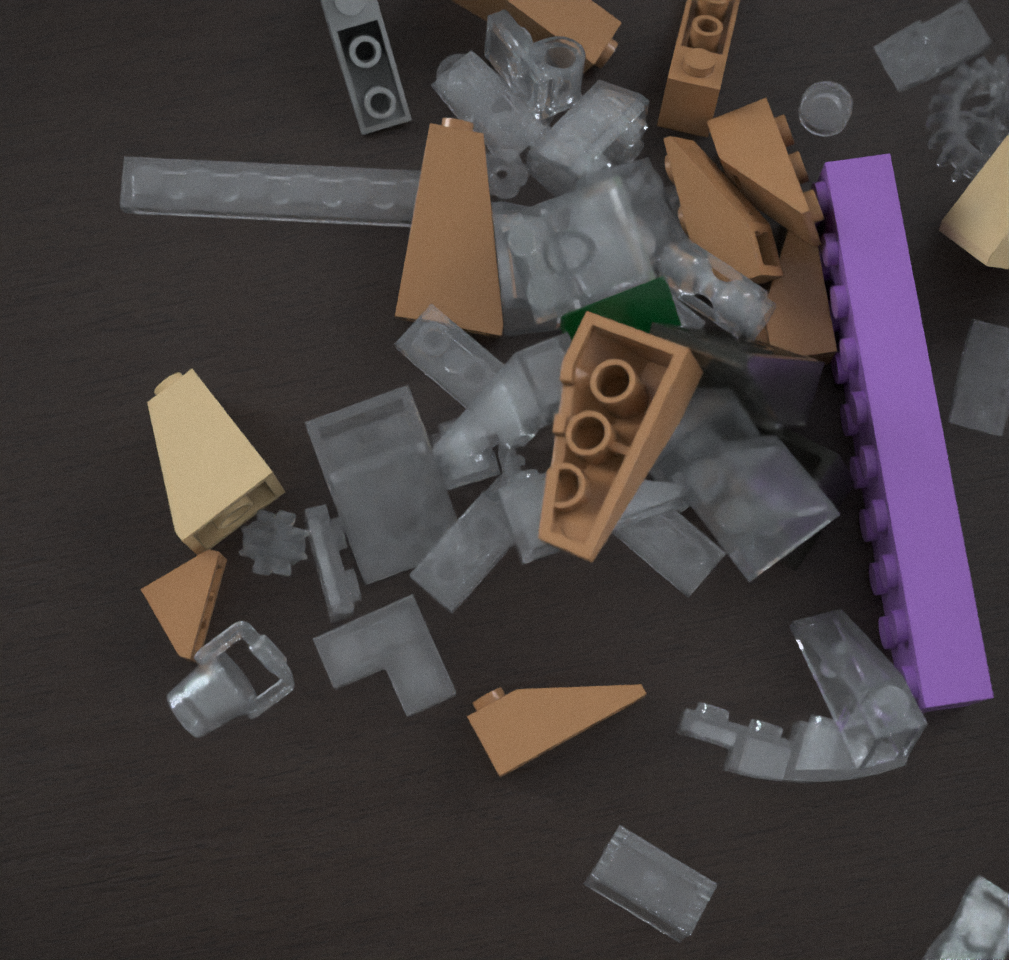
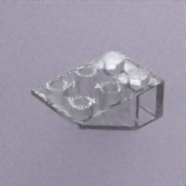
(383, 482)

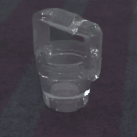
(218, 687)

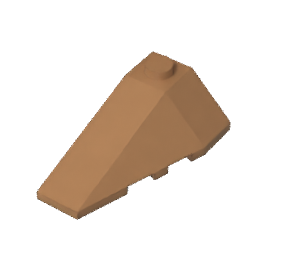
(613, 421)

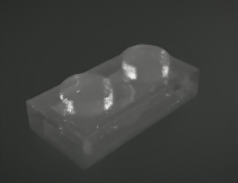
(326, 540)

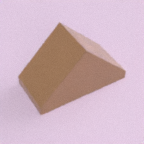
(186, 601)

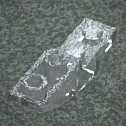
(809, 756)

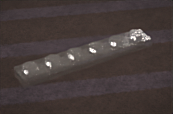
(269, 191)

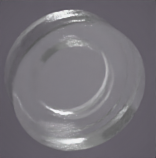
(825, 108)

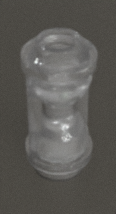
(737, 304)

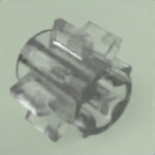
(274, 543)

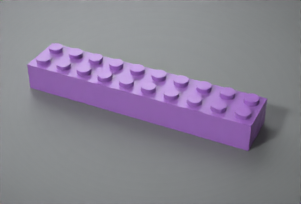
(897, 438)

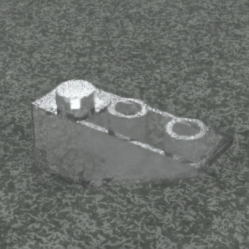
(510, 407)

